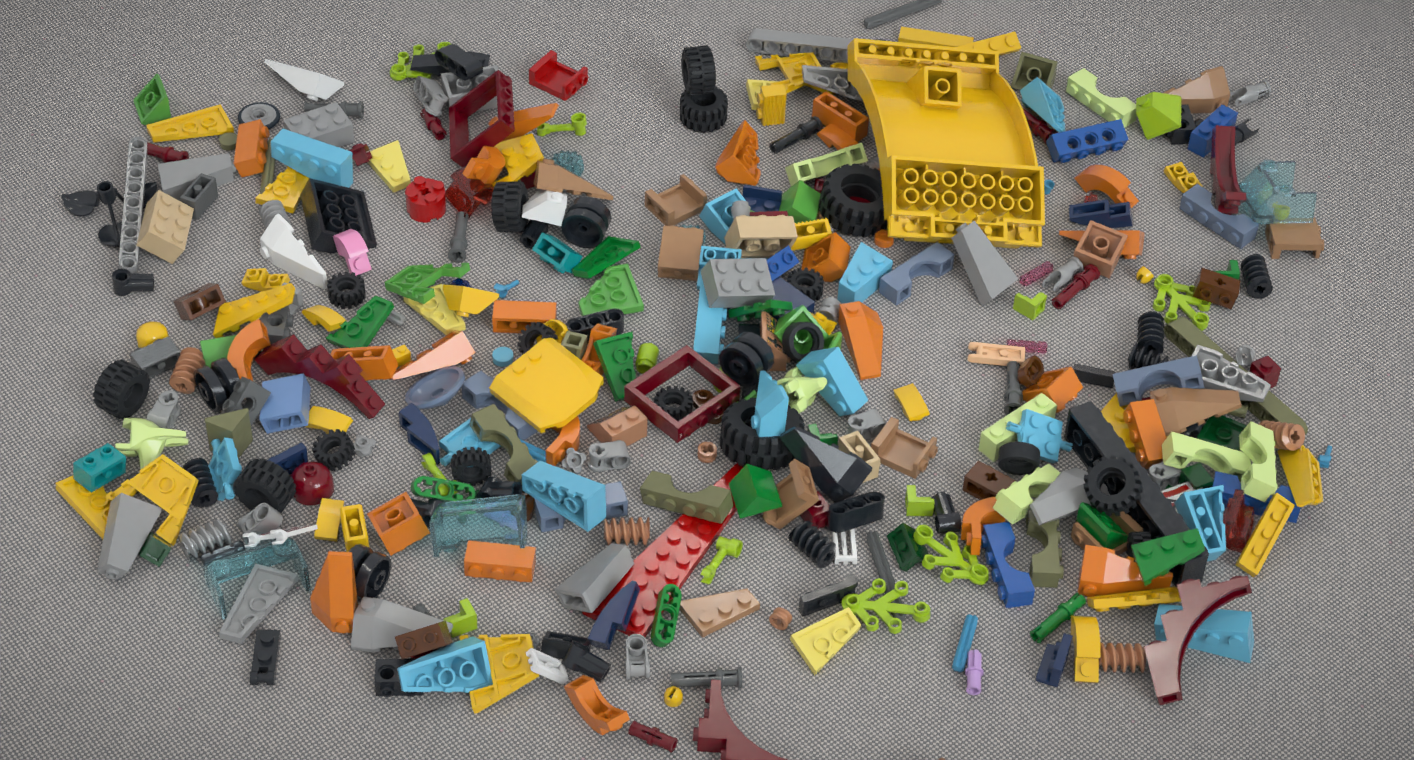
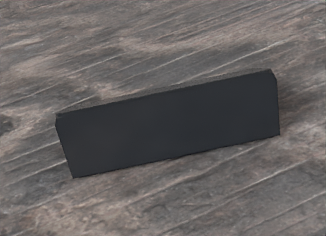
(1094, 375)
(557, 644)

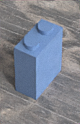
(287, 403)

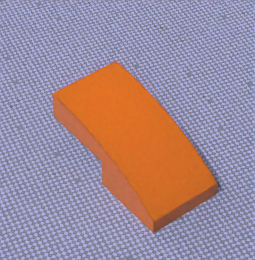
(836, 137)

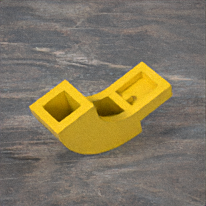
(1086, 648)

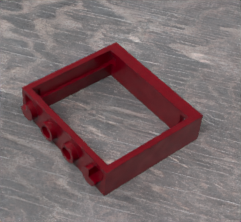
(495, 85)
(637, 389)

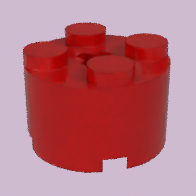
(425, 199)

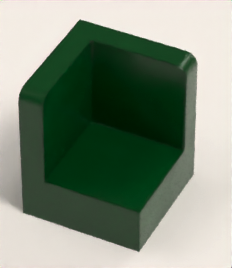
(1196, 476)
(155, 549)

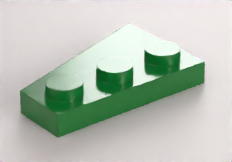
(605, 255)
(771, 306)
(363, 326)
(617, 362)
(1162, 554)

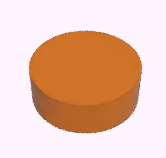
(882, 240)

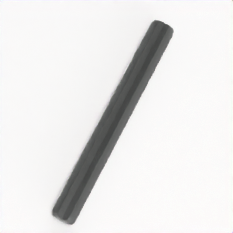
(899, 12)
(883, 567)

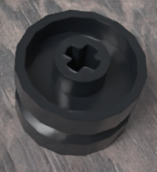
(586, 222)
(746, 358)
(216, 383)
(370, 571)

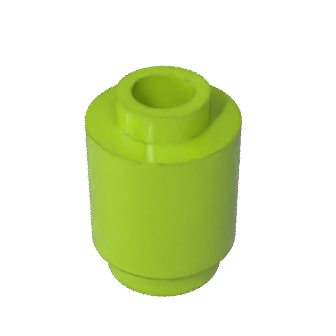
(646, 357)

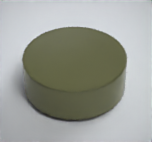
(228, 141)

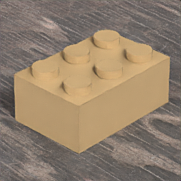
(165, 227)
(761, 235)

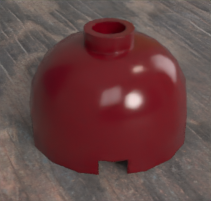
(312, 483)

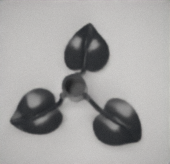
(83, 204)

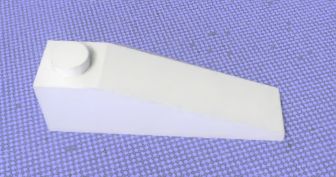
(306, 81)
(546, 207)
(289, 254)

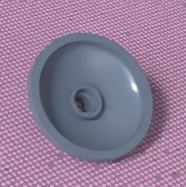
(436, 388)

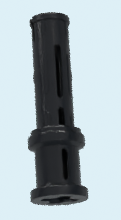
(803, 132)

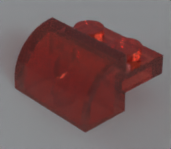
(468, 193)
(1238, 522)

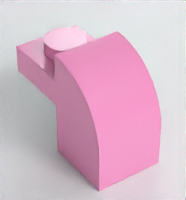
(353, 248)

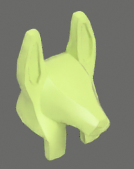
(800, 389)
(149, 440)

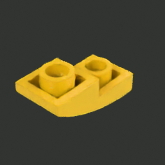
(1181, 177)
(261, 280)
(325, 316)
(911, 402)
(328, 419)
(328, 519)

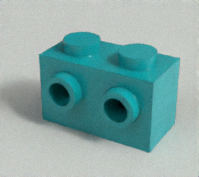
(557, 253)
(99, 467)

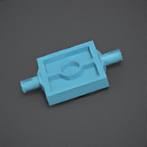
(1041, 432)
(463, 437)
(224, 467)

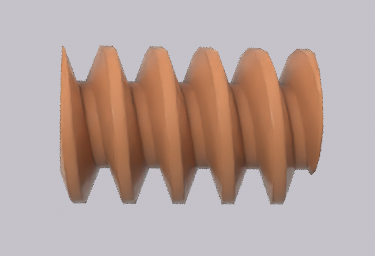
(183, 373)
(1286, 435)
(627, 531)
(1122, 656)

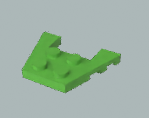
(415, 279)

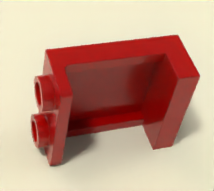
(556, 77)

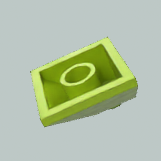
(1158, 113)

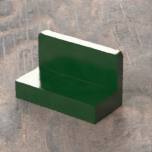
(905, 548)

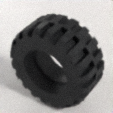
(846, 213)
(742, 442)

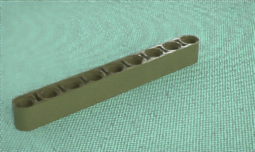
(1188, 336)

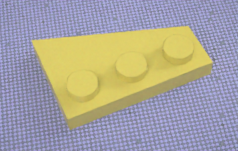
(390, 166)
(437, 312)
(825, 638)

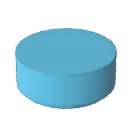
(502, 356)

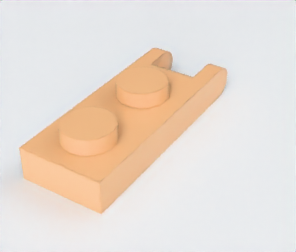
(995, 354)

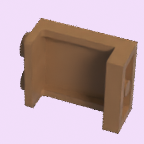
(676, 202)
(1294, 237)
(680, 253)
(902, 450)
(796, 494)
(1082, 537)

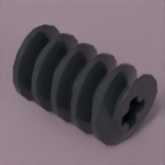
(1256, 276)
(1151, 332)
(1141, 359)
(205, 492)
(813, 543)

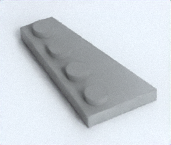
(255, 601)

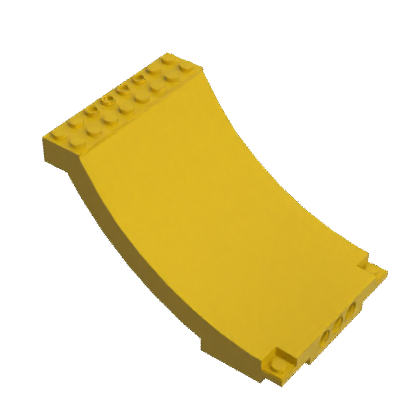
(949, 143)

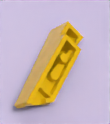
(1302, 475)

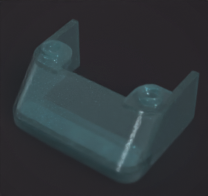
(1272, 196)
(478, 521)
(244, 561)

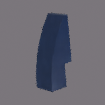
(1101, 212)
(419, 431)
(614, 616)

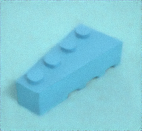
(313, 158)
(709, 329)
(567, 494)
(1222, 633)

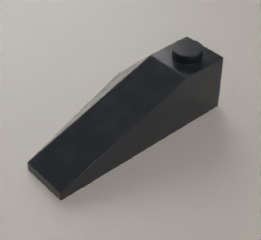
(428, 63)
(831, 469)

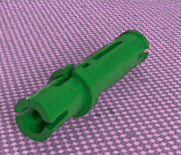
(1063, 613)

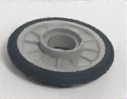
(269, 112)

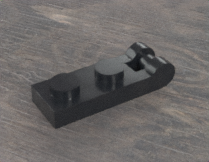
(827, 596)
(265, 657)

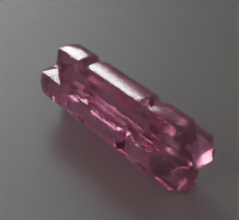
(1036, 273)
(1030, 346)

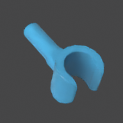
(1048, 186)
(503, 290)
(1325, 459)

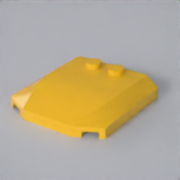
(547, 385)

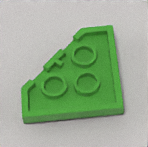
(612, 291)

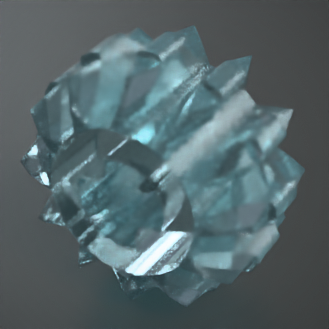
(570, 161)

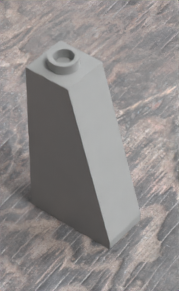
(179, 175)
(982, 262)
(125, 533)
(595, 579)

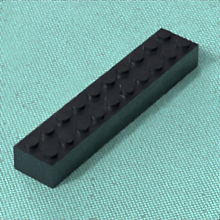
(1095, 438)

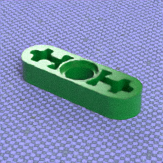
(428, 481)
(659, 622)

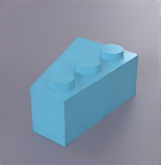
(863, 274)
(842, 388)
(1205, 511)

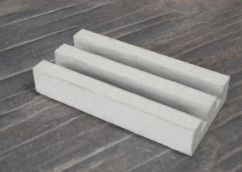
(844, 557)
(547, 666)

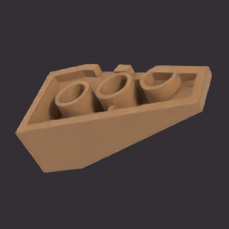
(1205, 92)
(557, 178)
(1188, 406)

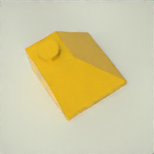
(467, 299)

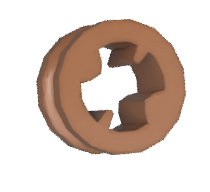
(707, 452)
(780, 618)

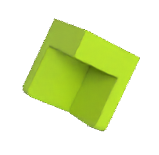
(1030, 307)
(917, 505)
(463, 621)

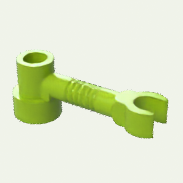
(577, 124)
(430, 465)
(725, 547)

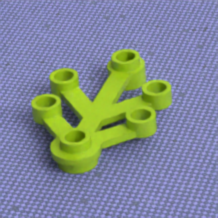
(400, 71)
(1165, 284)
(973, 570)
(883, 606)

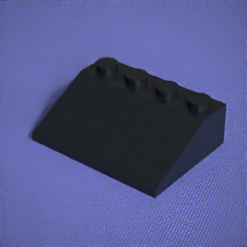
(333, 210)

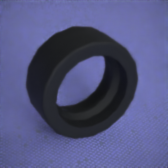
(789, 334)
(1018, 458)

